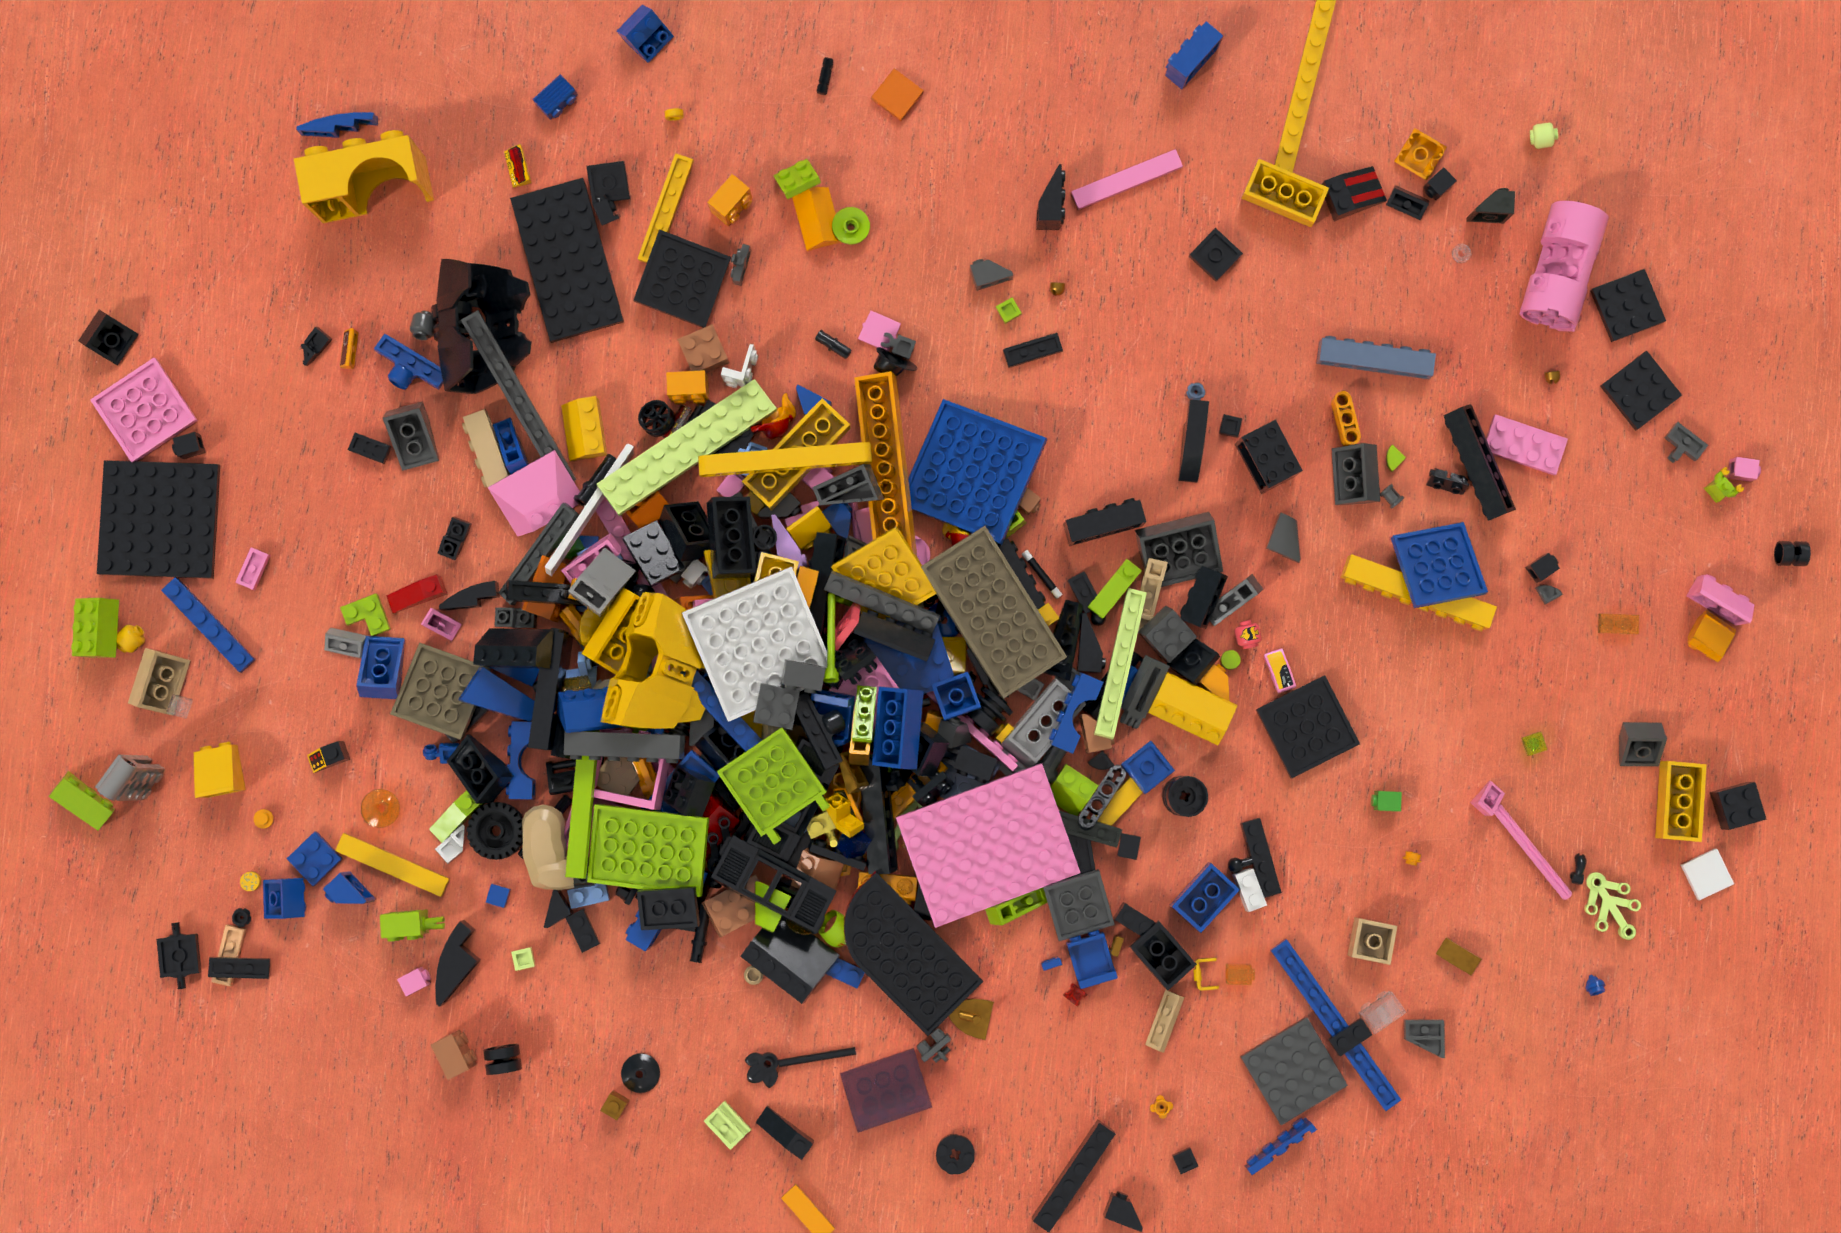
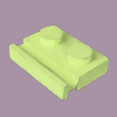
(727, 1125)

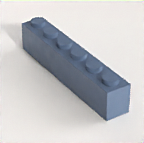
(1376, 358)

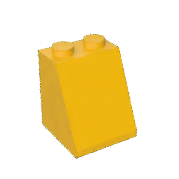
(217, 771)

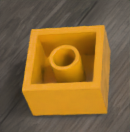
(730, 200)
(687, 387)

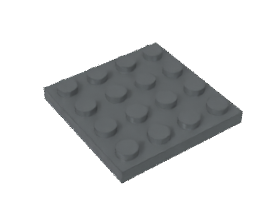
(1293, 1071)

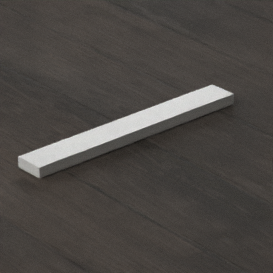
(585, 515)

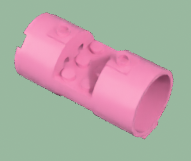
(1565, 264)

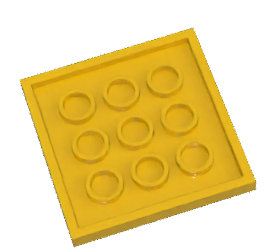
(889, 567)

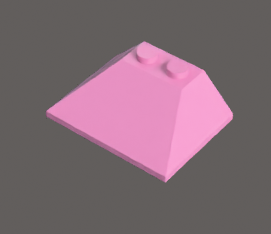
(535, 493)

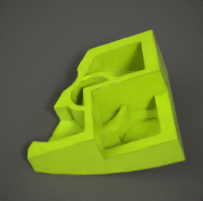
(765, 917)

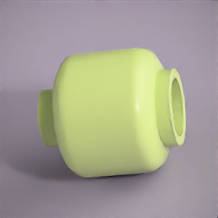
(1543, 135)

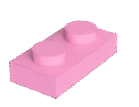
(252, 568)

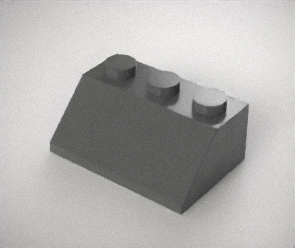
(1356, 474)

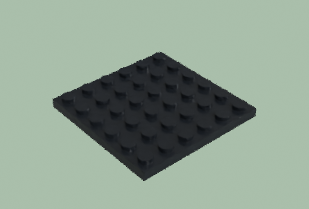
(158, 519)

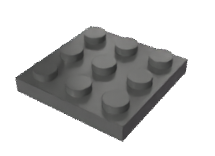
(1078, 905)

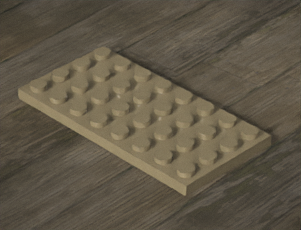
(993, 612)

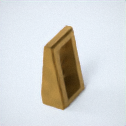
(852, 775)

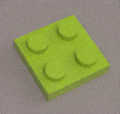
(797, 178)

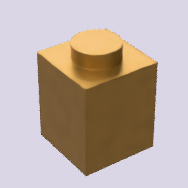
(614, 1105)

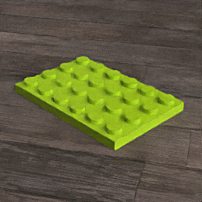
(647, 849)

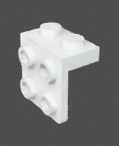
(735, 378)

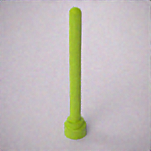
(831, 674)

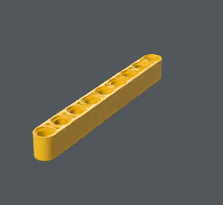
(785, 459)

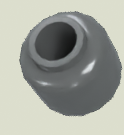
(422, 325)

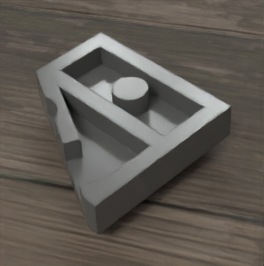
(1426, 1034)

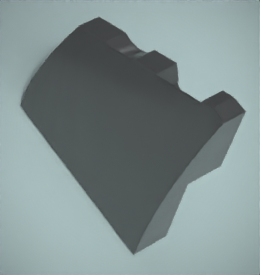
(1285, 538)

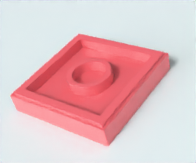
(846, 625)

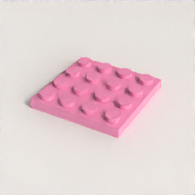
(144, 410)

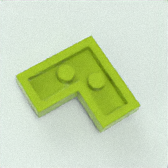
(370, 610)

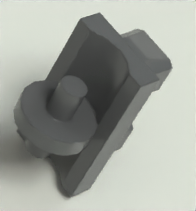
(941, 1040)

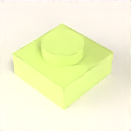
(523, 958)

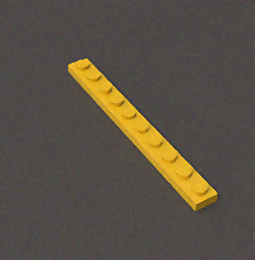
(1304, 84)

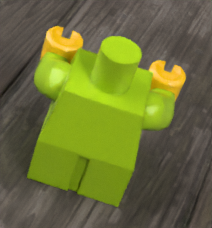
(1721, 487)

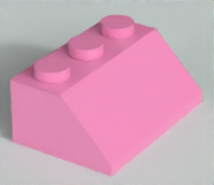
(1721, 600)

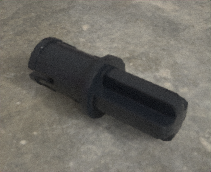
(833, 344)

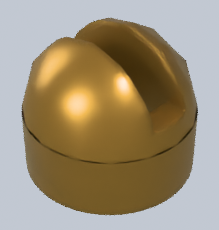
(1057, 288)
(1552, 376)

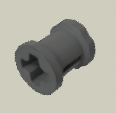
(1391, 496)

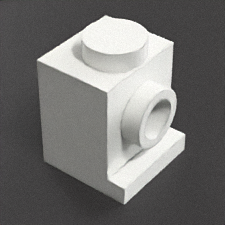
(694, 574)

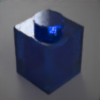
(853, 846)

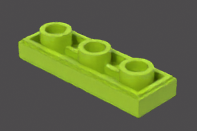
(864, 722)

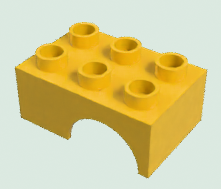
(340, 181)

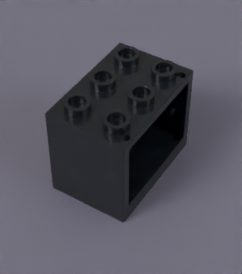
(1268, 456)

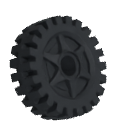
(481, 833)

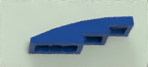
(332, 125)

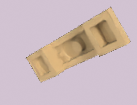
(1151, 584)

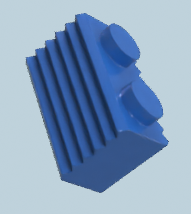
(555, 97)

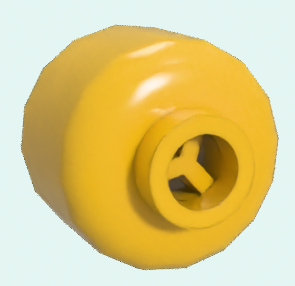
(130, 638)

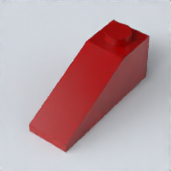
(417, 593)

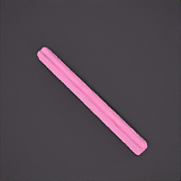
(1532, 852)

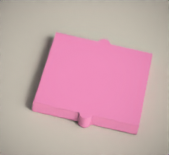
(875, 327)

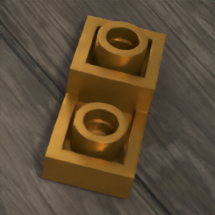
(1458, 956)

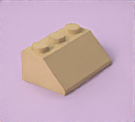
(157, 680)

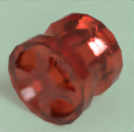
(1075, 994)

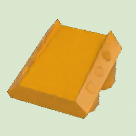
(1420, 154)
(1710, 636)

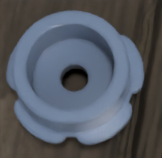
(1200, 391)

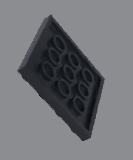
(682, 279)
(1307, 727)

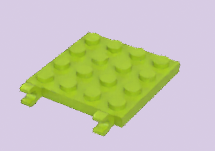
(772, 783)

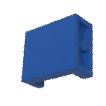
(827, 701)
(1091, 959)

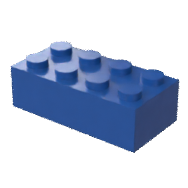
(897, 728)

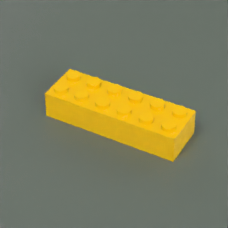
(817, 428)

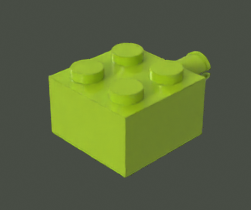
(408, 923)

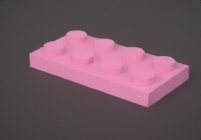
(1525, 444)

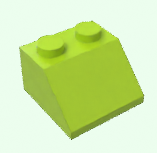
(1072, 790)

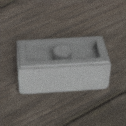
(344, 642)

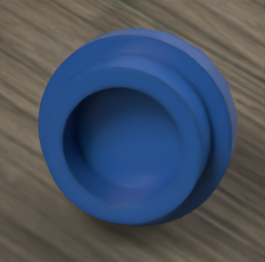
(1594, 985)

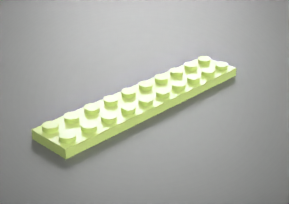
(681, 449)

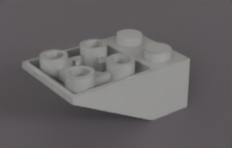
(601, 582)

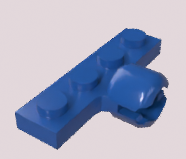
(408, 364)

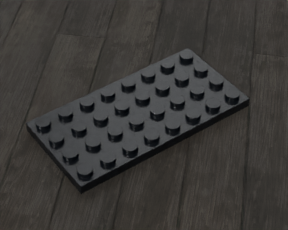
(567, 260)

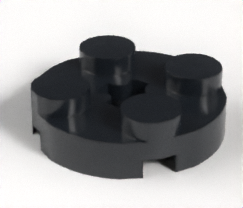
(953, 1165)

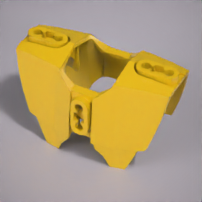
(666, 695)

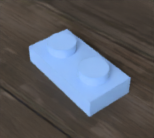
(588, 895)

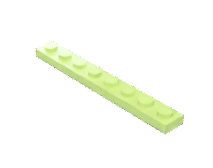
(1120, 663)

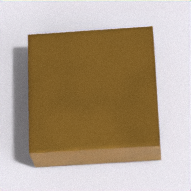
(1116, 945)

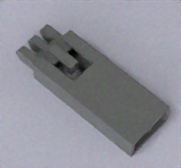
(1146, 683)

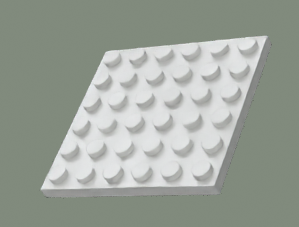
(750, 635)

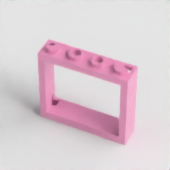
(659, 787)

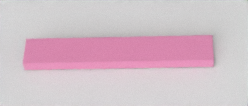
(1126, 179)

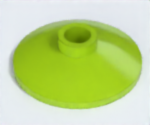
(850, 216)

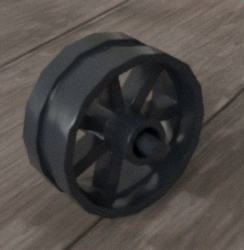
(657, 419)

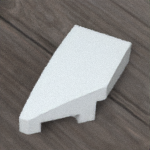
(452, 846)

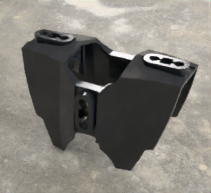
(500, 300)

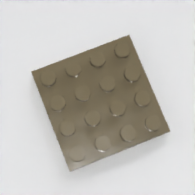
(433, 690)

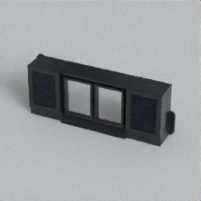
(791, 835)
(737, 865)

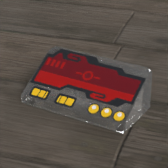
(681, 418)

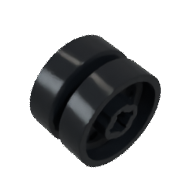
(502, 1059)

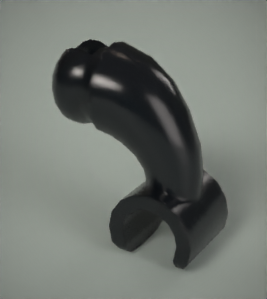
(1580, 863)

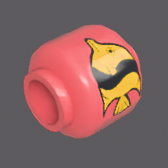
(1248, 634)

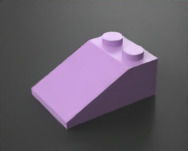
(785, 544)

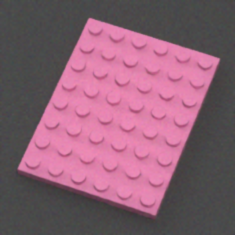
(988, 845)

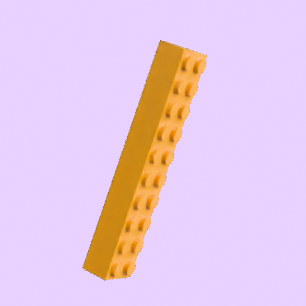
(882, 427)

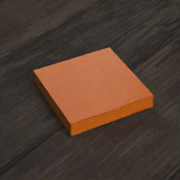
(897, 94)

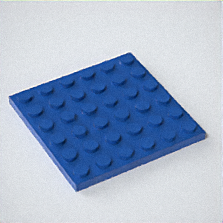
(973, 470)

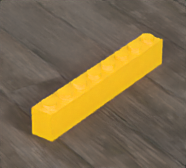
(1392, 583)

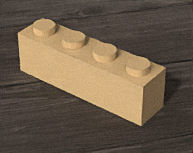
(486, 447)

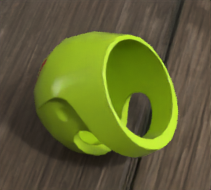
(835, 935)

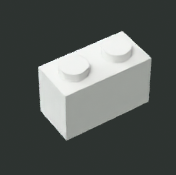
(1249, 889)

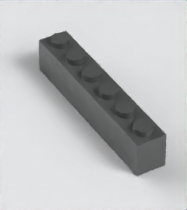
(624, 745)

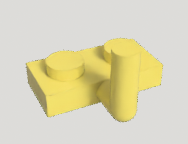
(821, 824)

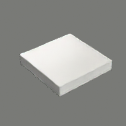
(1707, 874)

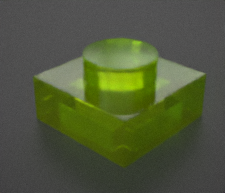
(1534, 743)

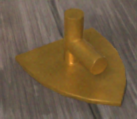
(973, 1017)

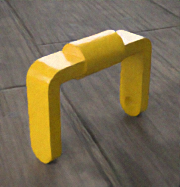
(1198, 977)

